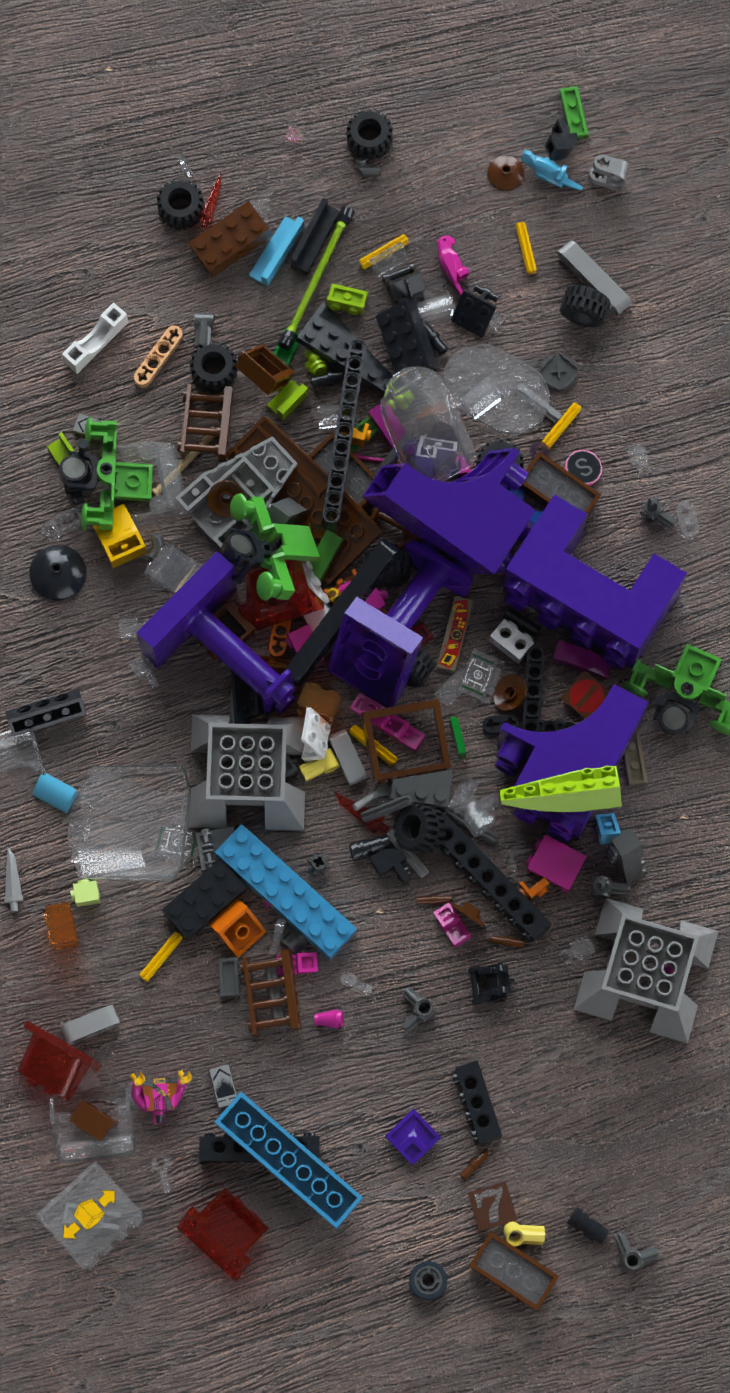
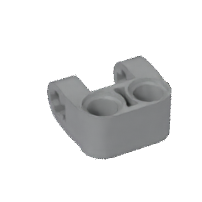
(613, 175)

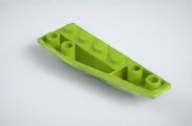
(568, 792)

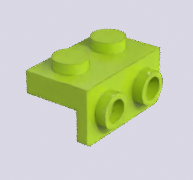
(346, 299)

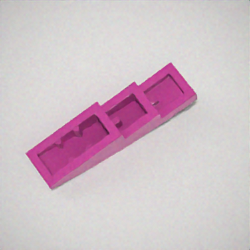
(390, 725)

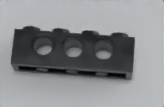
(45, 712)
(473, 1072)

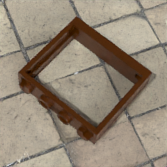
(384, 778)

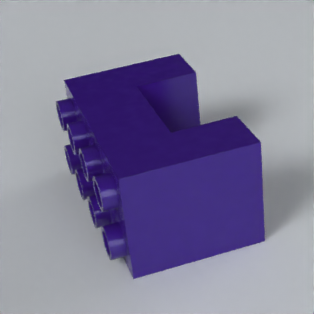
(581, 598)

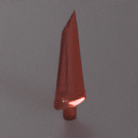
(209, 208)
(373, 825)

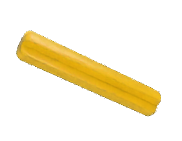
(526, 248)
(365, 263)
(562, 424)
(381, 751)
(161, 956)

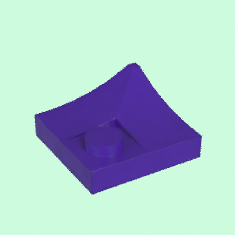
(413, 1136)

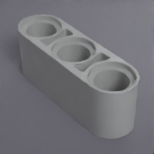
(347, 757)
(90, 1025)

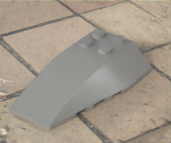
(257, 471)

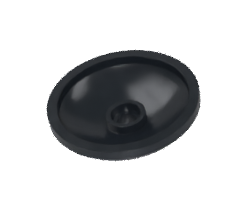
(60, 583)

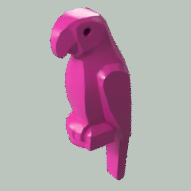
(451, 263)

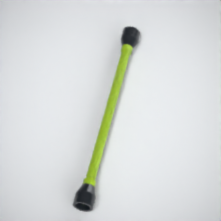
(287, 338)

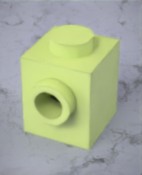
(85, 893)

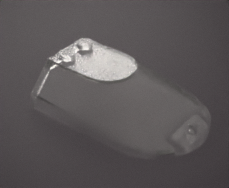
(426, 424)

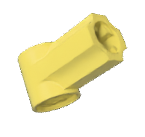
(317, 767)
(526, 1234)

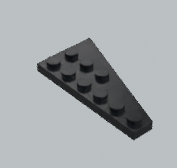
(331, 340)

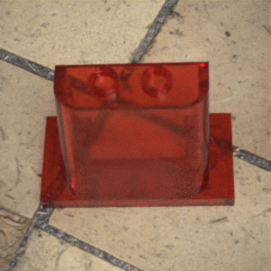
(274, 611)
(54, 1063)
(224, 1232)

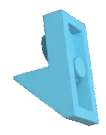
(607, 827)

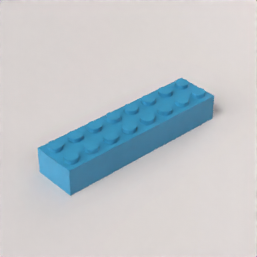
(285, 892)
(288, 1160)

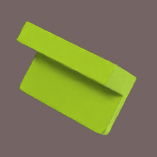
(288, 399)
(60, 448)

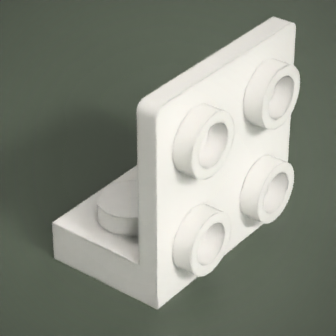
(314, 736)

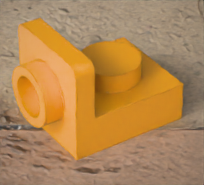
(359, 438)

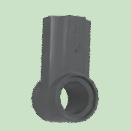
(204, 325)

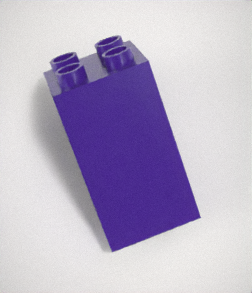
(462, 519)
(589, 744)

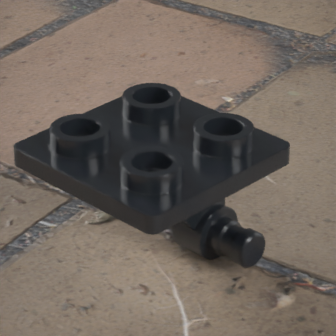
(475, 311)

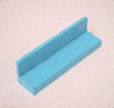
(277, 250)

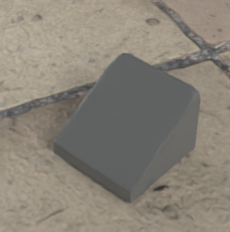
(293, 940)

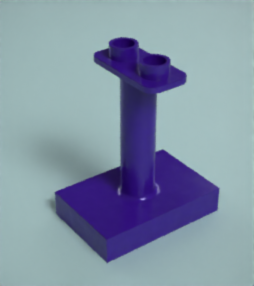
(192, 612)
(379, 649)

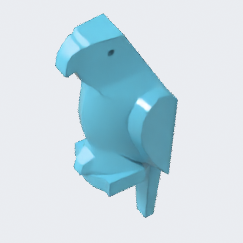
(549, 170)

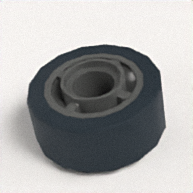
(428, 1292)

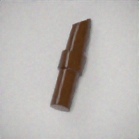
(434, 899)
(507, 941)
(474, 1164)

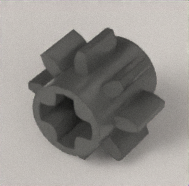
(314, 860)

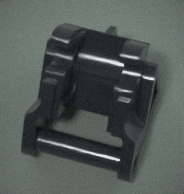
(405, 284)
(498, 983)

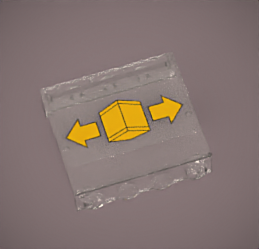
(90, 1216)

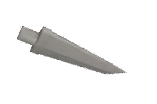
(13, 889)

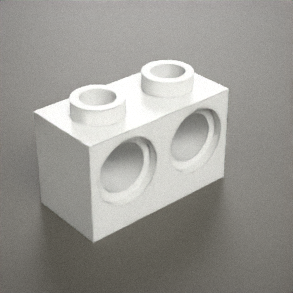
(507, 645)

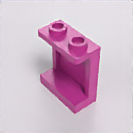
(555, 862)

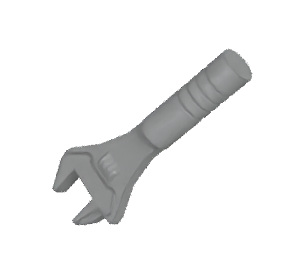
(382, 790)

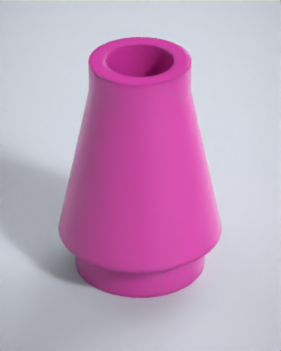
(330, 1019)

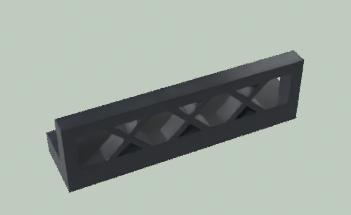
(314, 237)

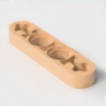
(159, 357)

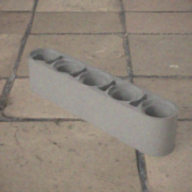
(593, 276)

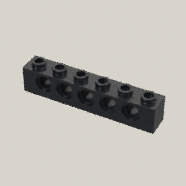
(229, 1155)

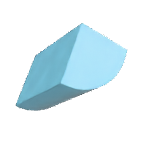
(55, 792)

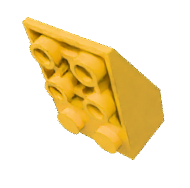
(124, 540)

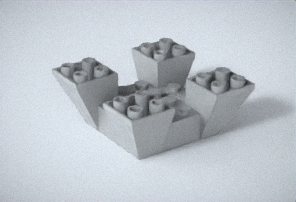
(268, 786)
(620, 980)

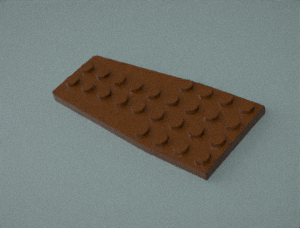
(308, 488)

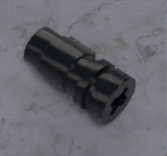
(369, 847)
(591, 1228)

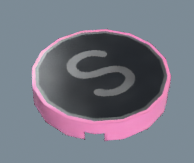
(584, 466)

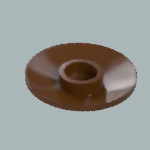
(505, 180)
(215, 497)
(510, 692)

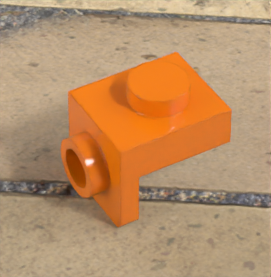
(537, 890)

